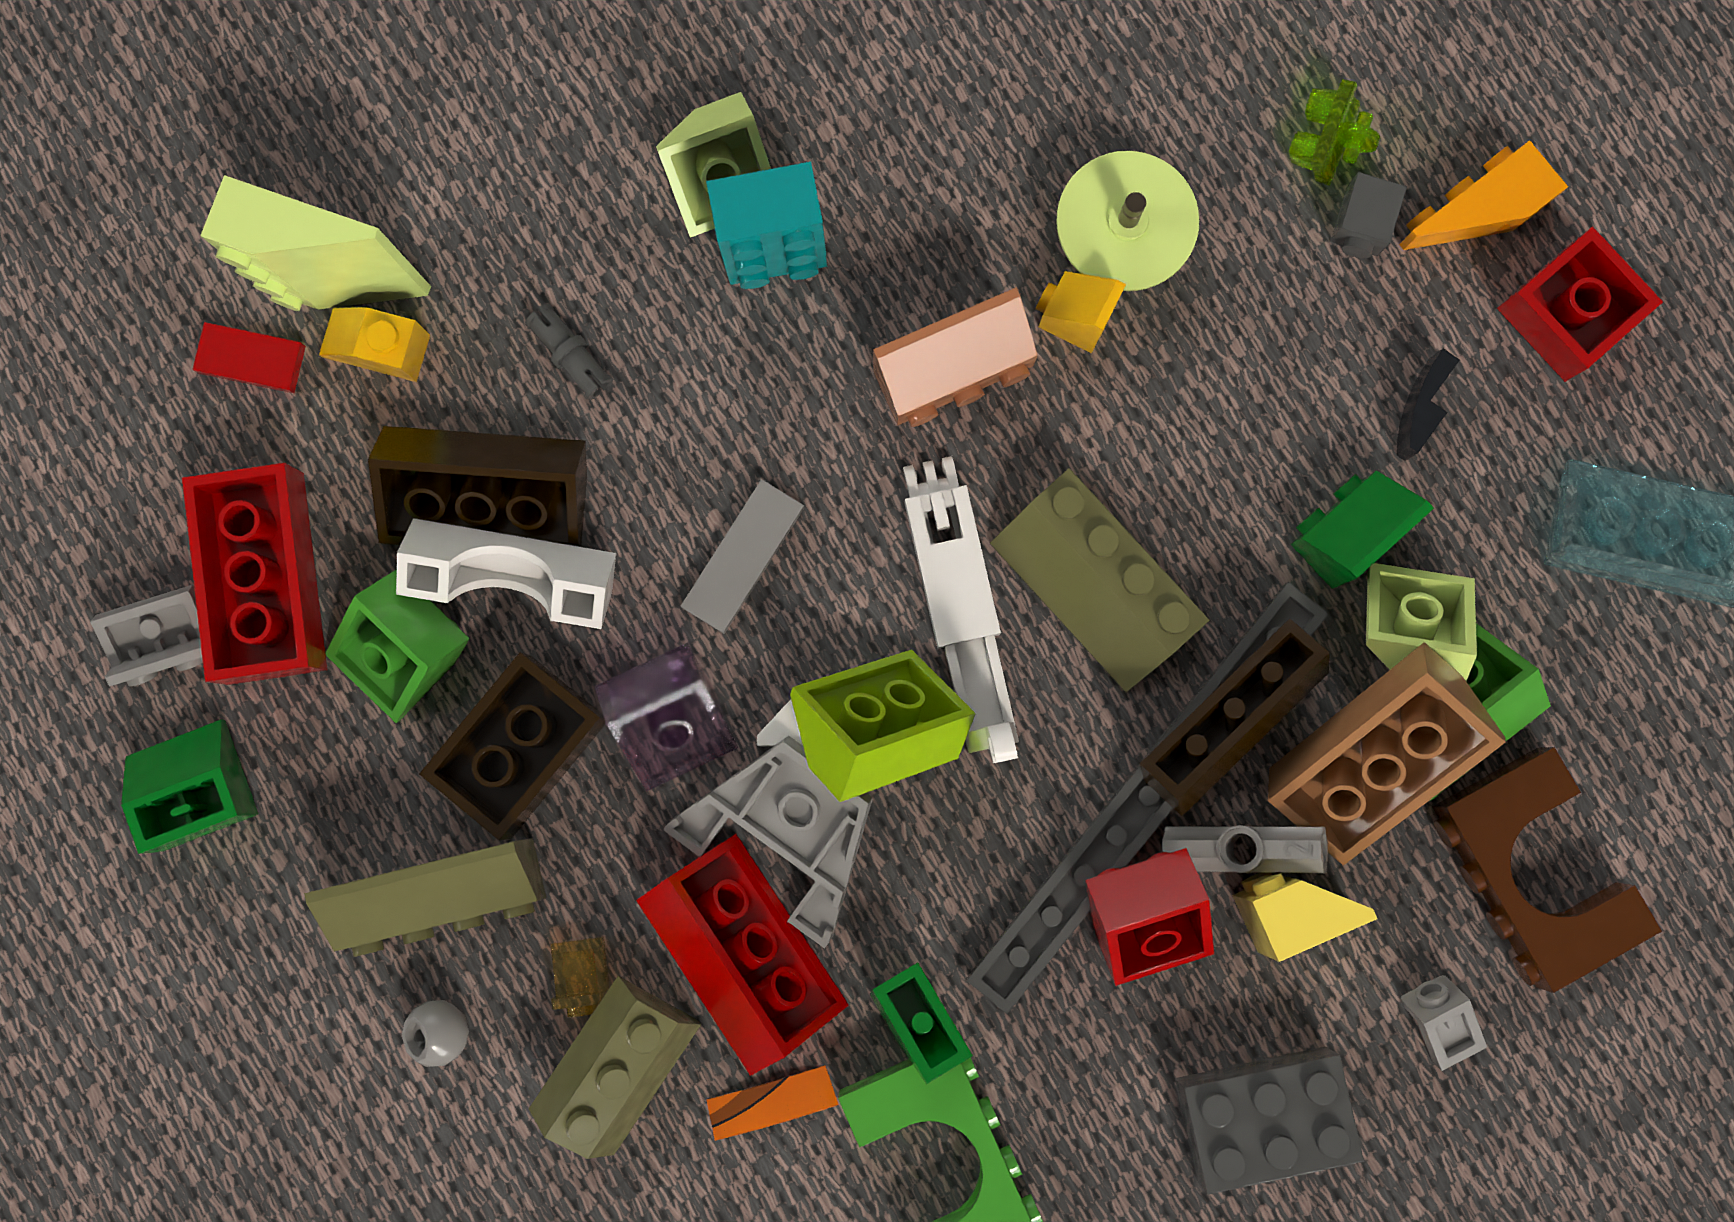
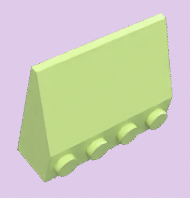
(306, 251)

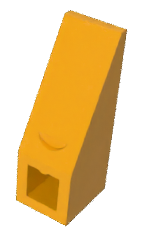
(1497, 203)

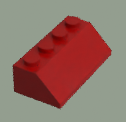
(743, 954)

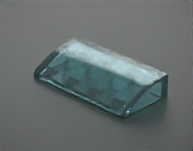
(1644, 532)

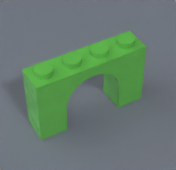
(902, 1098)

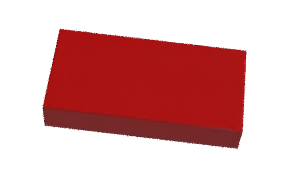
(249, 357)

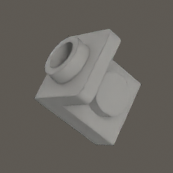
(1445, 1021)

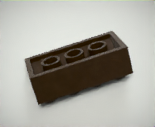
(478, 483)

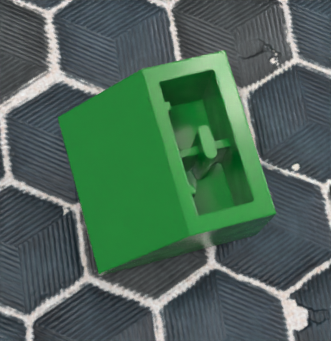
(185, 789)

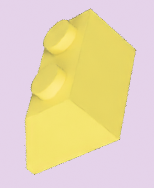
(1294, 915)

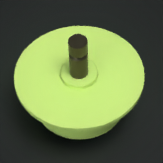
(1128, 219)

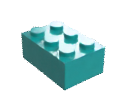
(768, 224)

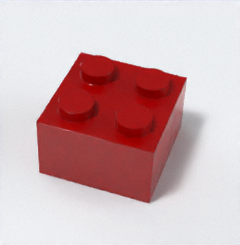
(1579, 305)
(1151, 916)

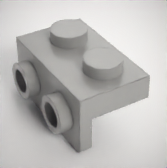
(150, 637)

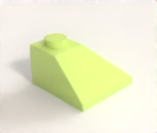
(708, 146)

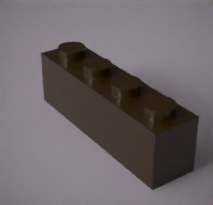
(1235, 716)

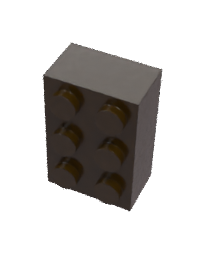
(513, 747)

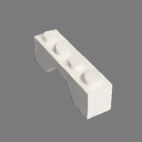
(448, 560)

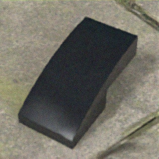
(1420, 413)

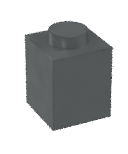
(1368, 215)

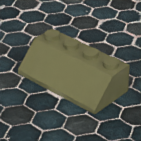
(1098, 581)
(428, 896)

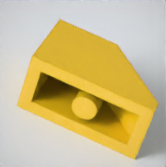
(1079, 307)
(376, 341)

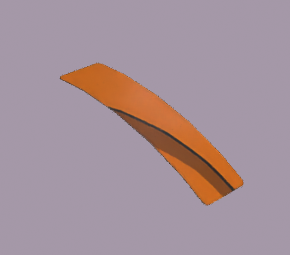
(771, 1103)

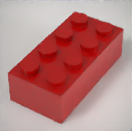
(254, 574)

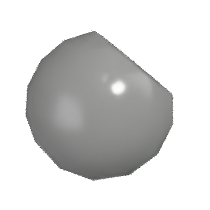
(435, 1033)

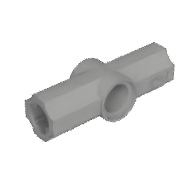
(1277, 848)

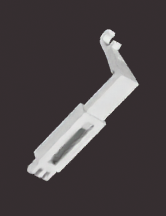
(961, 605)

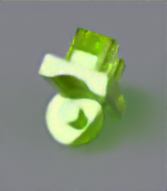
(1338, 112)

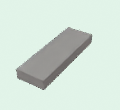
(742, 556)

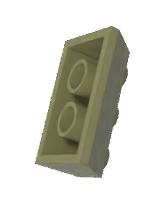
(612, 1071)

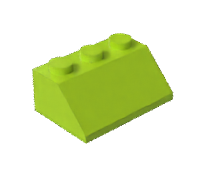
(879, 724)

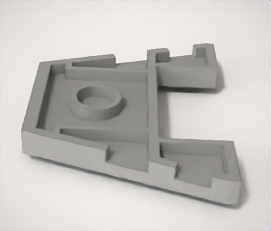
(794, 816)

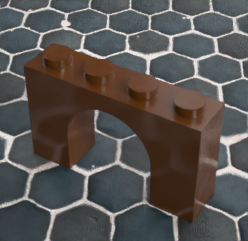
(1484, 827)

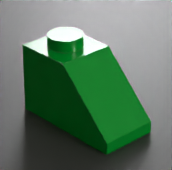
(920, 1023)

